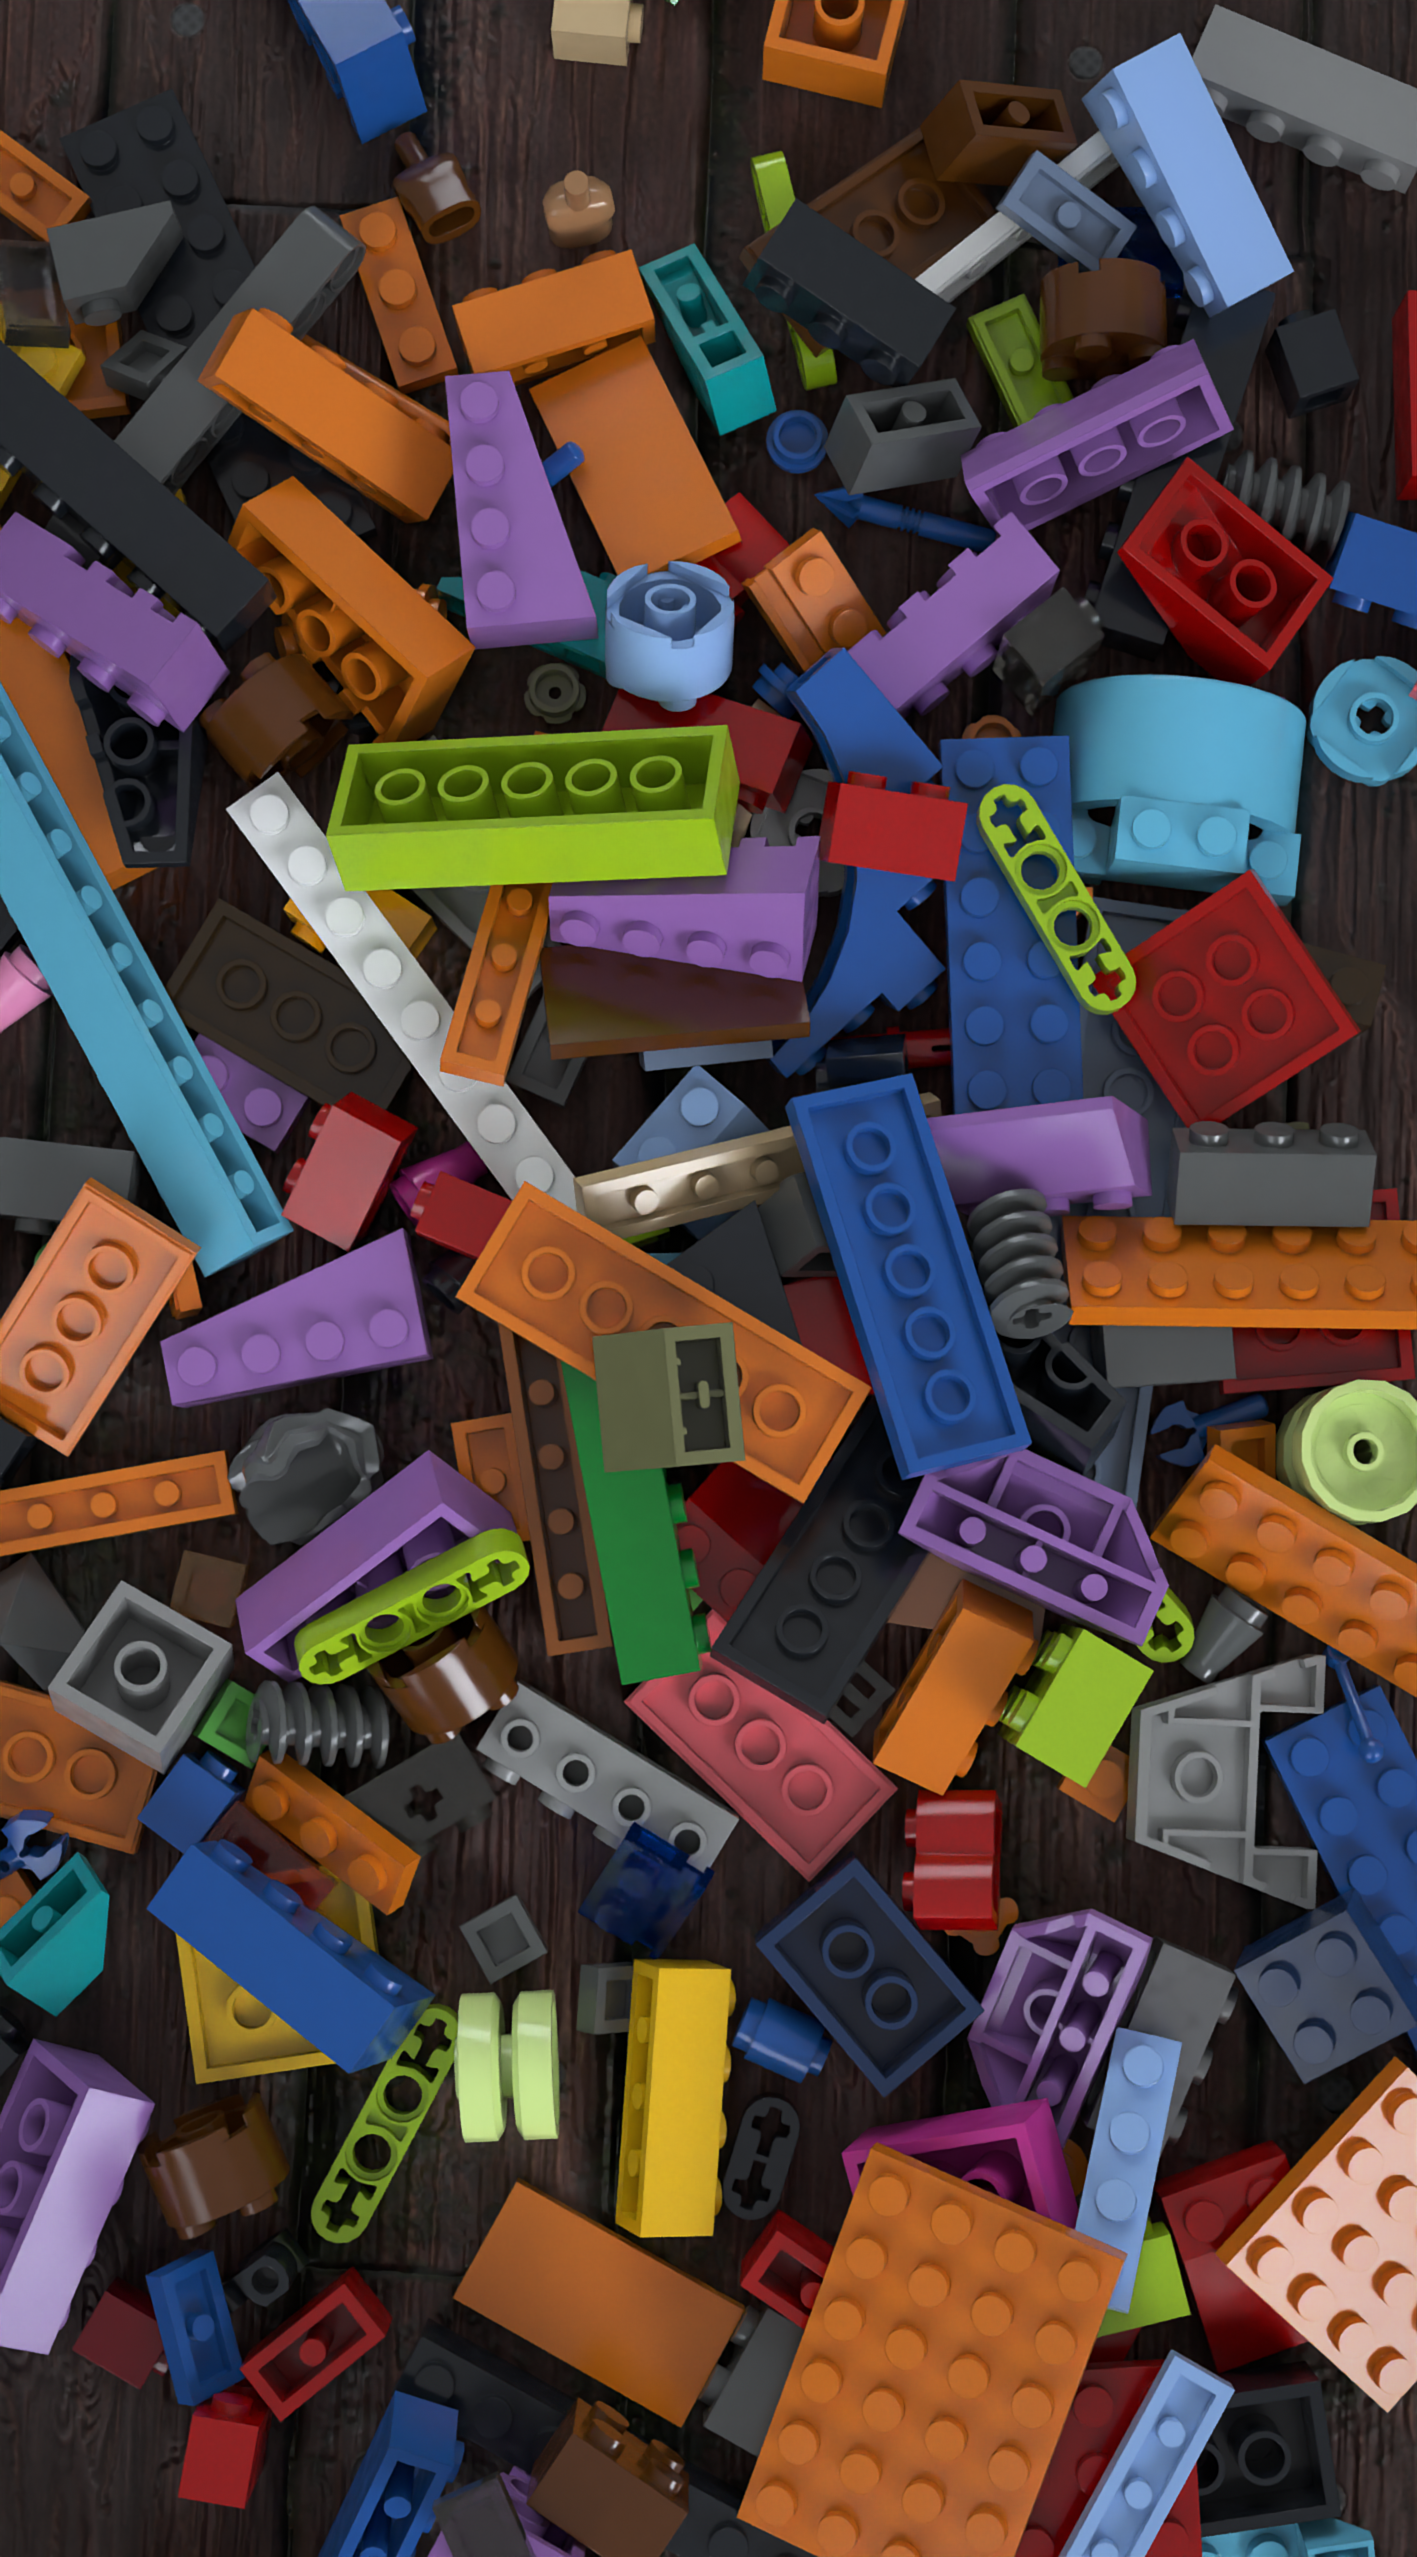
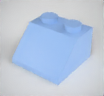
(692, 1117)

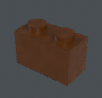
(992, 128)

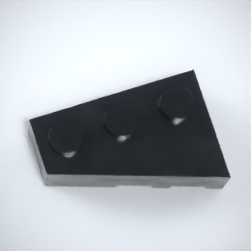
(741, 1269)

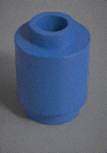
(782, 2039)

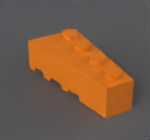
(353, 612)

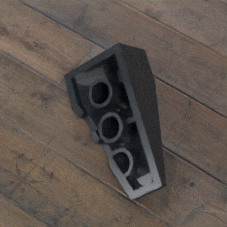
(146, 774)

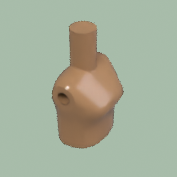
(578, 210)

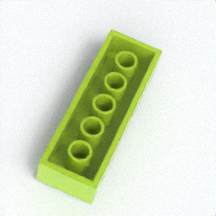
(535, 809)

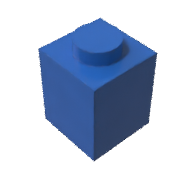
(192, 1799)

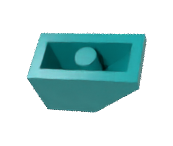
(57, 1938)

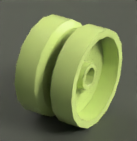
(1319, 1458)
(505, 2066)

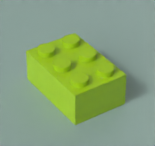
(1073, 1702)

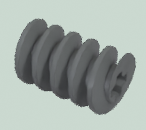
(1289, 504)
(1019, 1264)
(318, 1720)

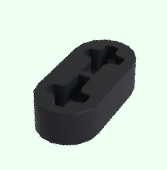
(775, 2160)

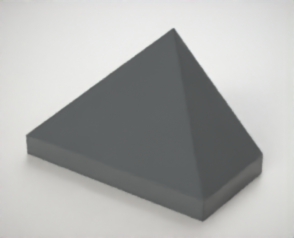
(36, 1620)

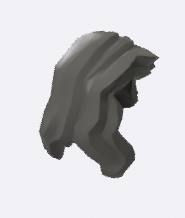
(305, 1473)

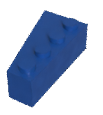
(365, 60)
(290, 1957)

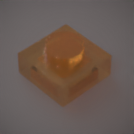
(208, 1588)

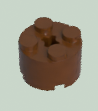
(1101, 319)
(276, 720)
(450, 1676)
(215, 2164)

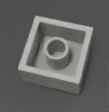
(142, 1677)

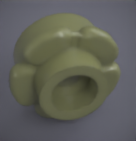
(545, 679)

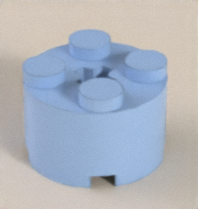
(669, 633)

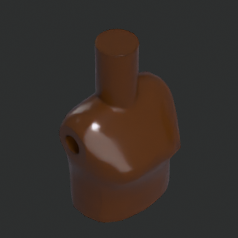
(434, 192)

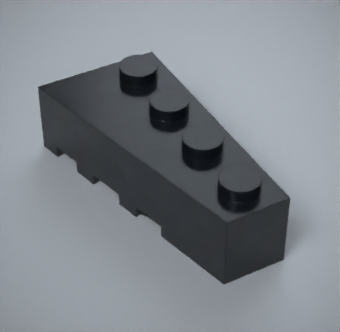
(1062, 1399)

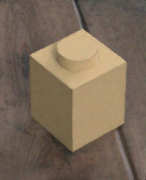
(596, 30)

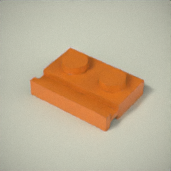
(811, 601)

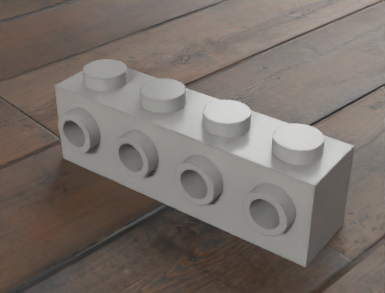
(1310, 99)
(601, 1777)

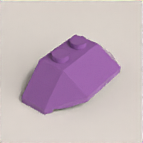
(1043, 1539)
(1056, 2010)

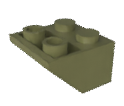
(668, 1397)

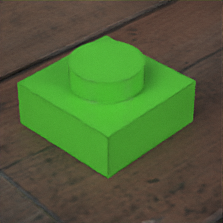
(226, 1722)

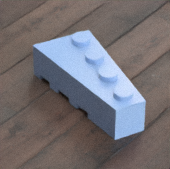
(1188, 175)

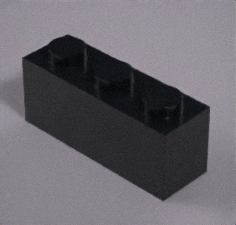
(848, 296)

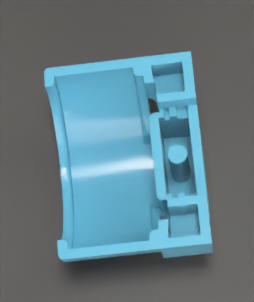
(1186, 779)

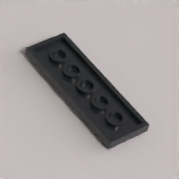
(829, 1578)

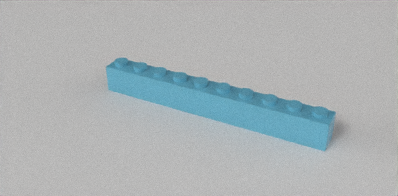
(126, 1016)

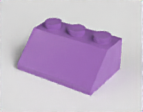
(1063, 1149)

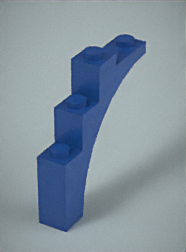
(872, 944)

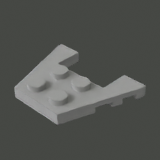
(1199, 1770)

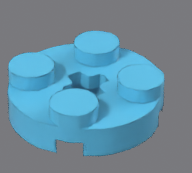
(1335, 727)

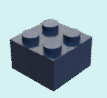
(1329, 1986)

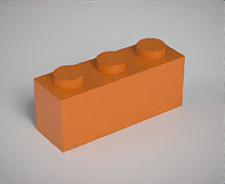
(555, 318)
(955, 1688)

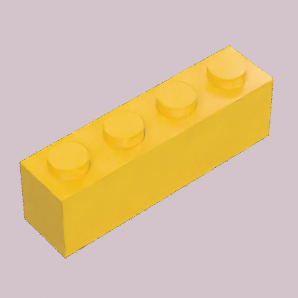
(674, 2098)

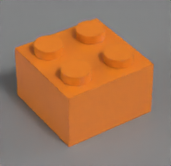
(834, 46)

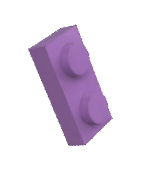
(259, 1102)

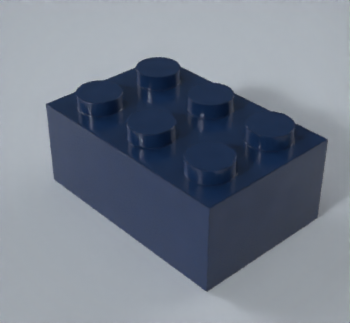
(868, 1974)

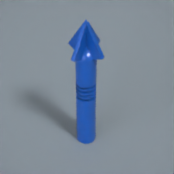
(892, 515)

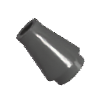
(1223, 1633)

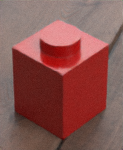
(458, 1214)

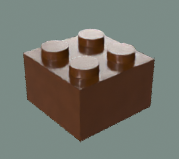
(609, 2484)

